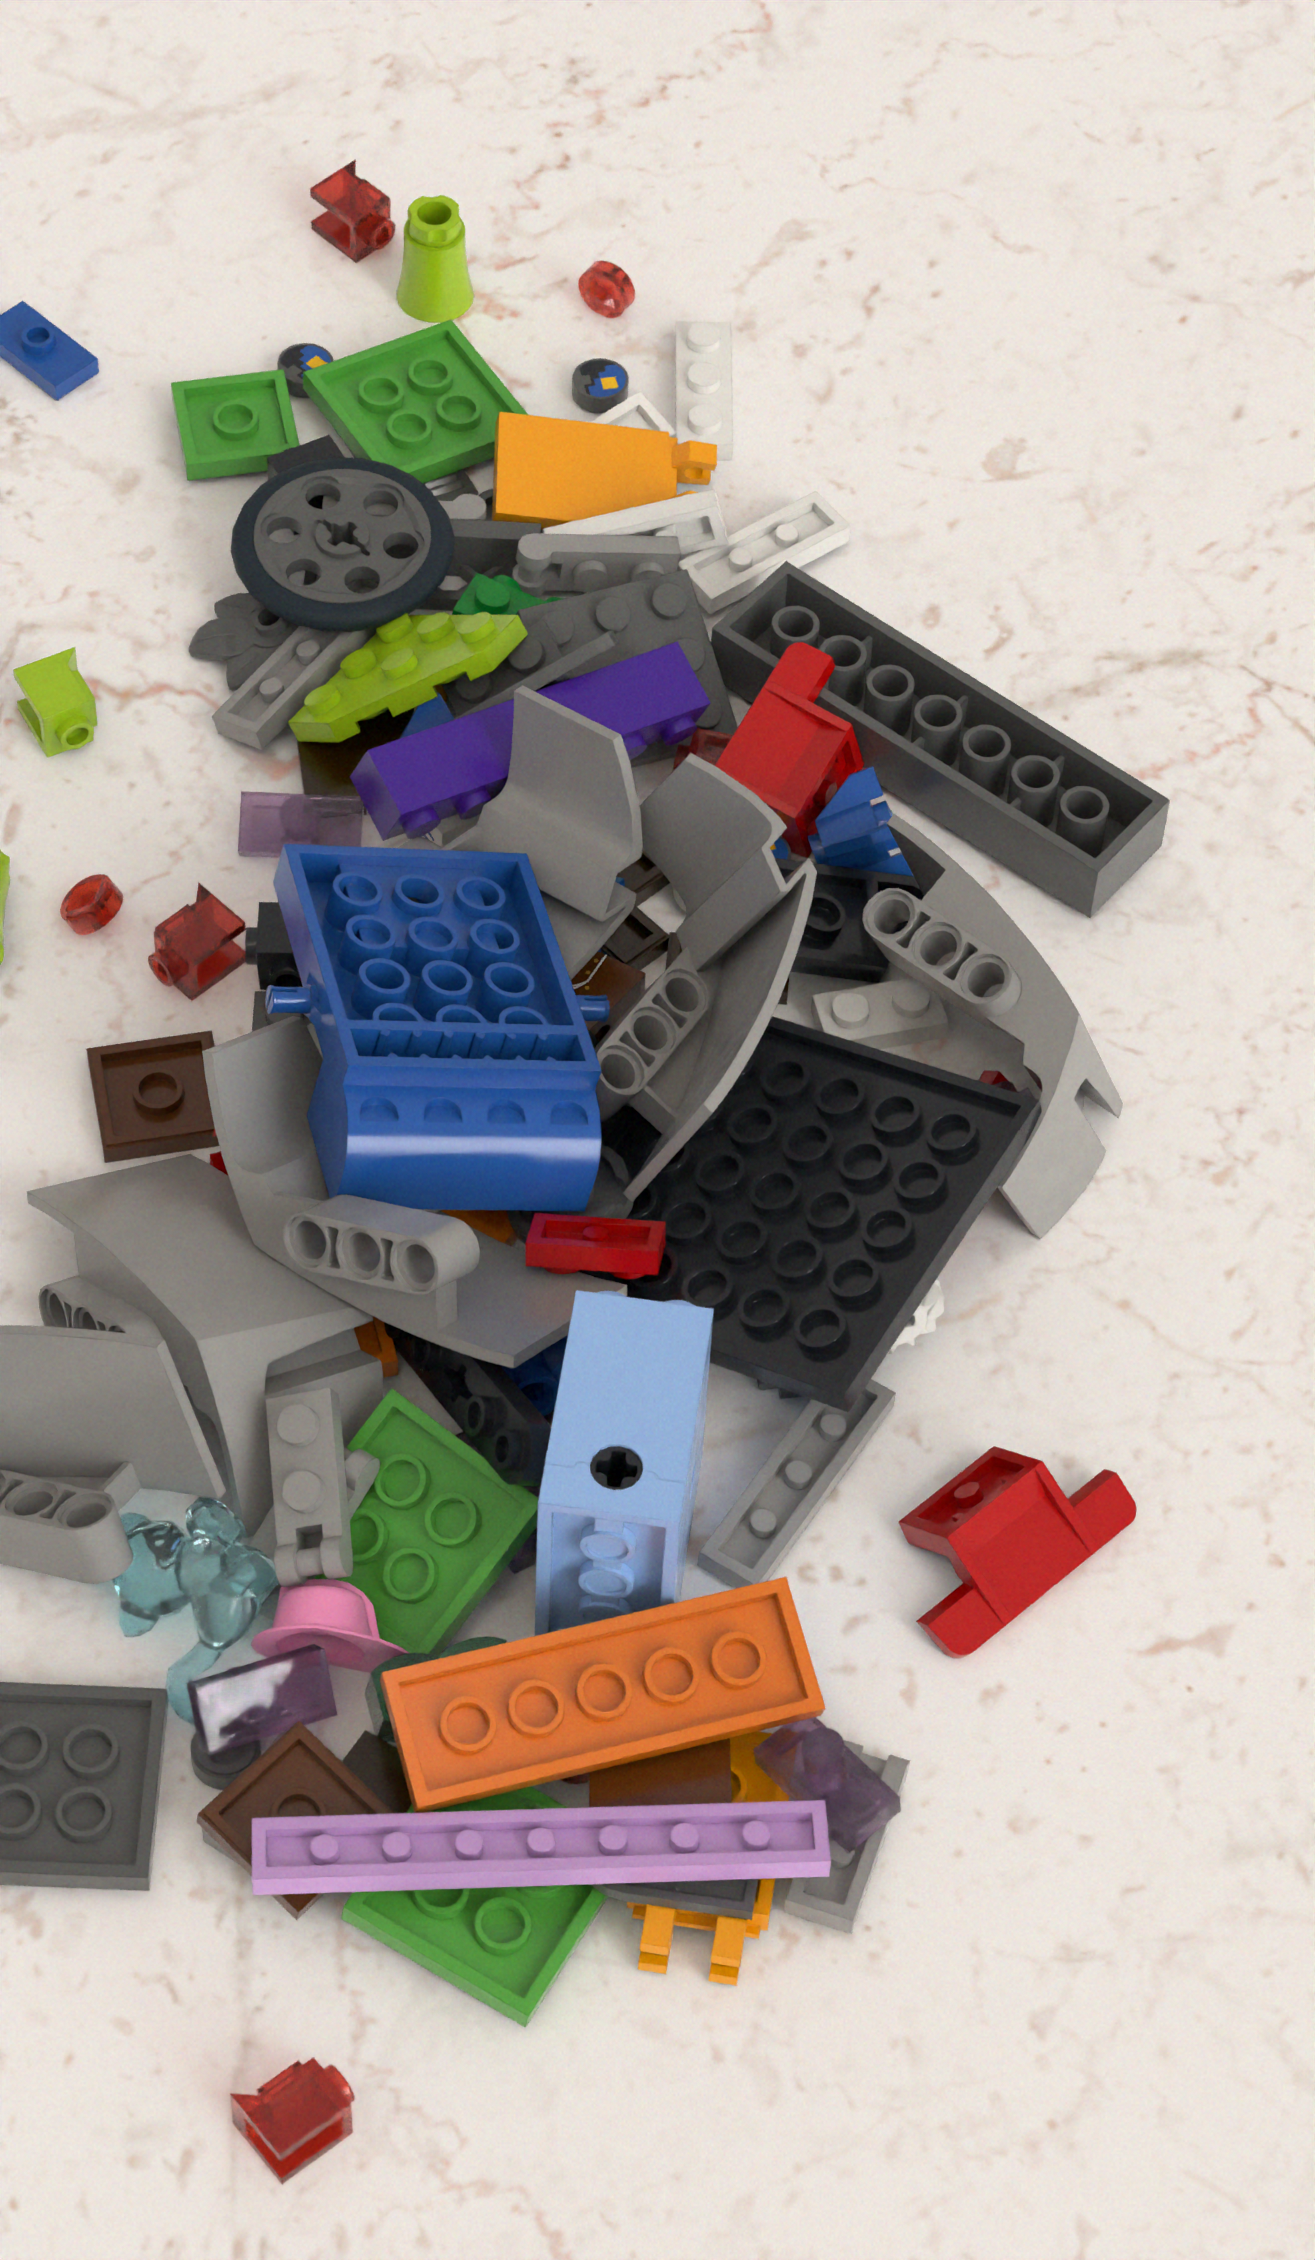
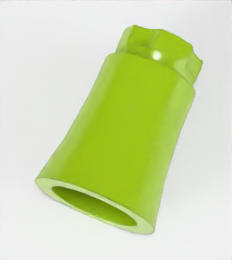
(434, 264)

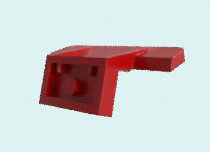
(791, 747)
(1009, 1540)

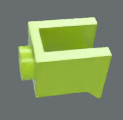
(57, 703)

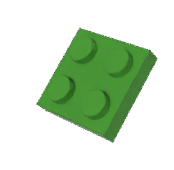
(233, 423)

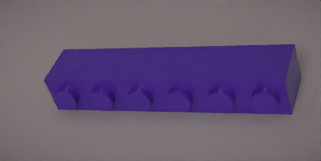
(467, 760)

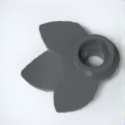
(242, 635)

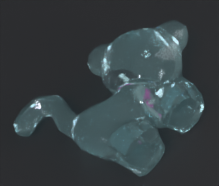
(210, 1570)

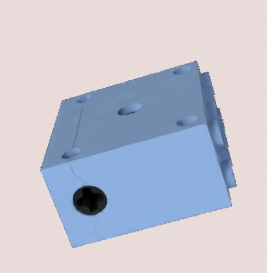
(621, 1459)

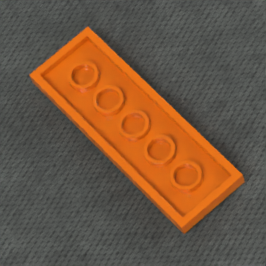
(600, 1694)

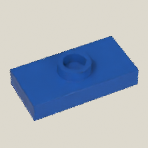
(44, 351)

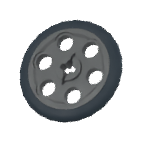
(328, 601)

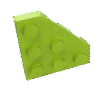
(402, 667)

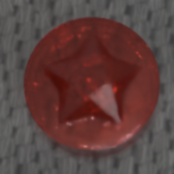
(606, 289)
(91, 904)

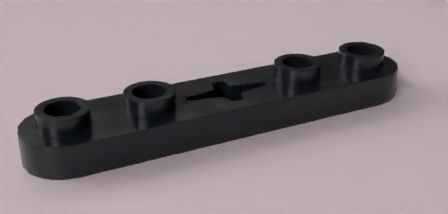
(484, 1406)

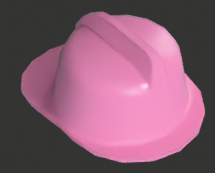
(329, 1616)

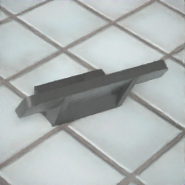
(533, 663)

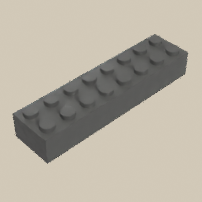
(953, 742)

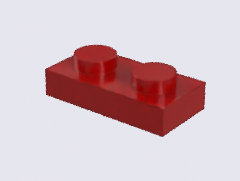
(595, 1244)

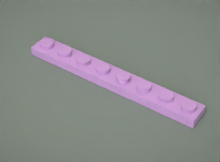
(539, 1847)

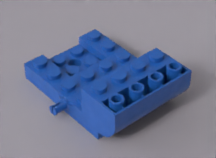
(441, 1029)

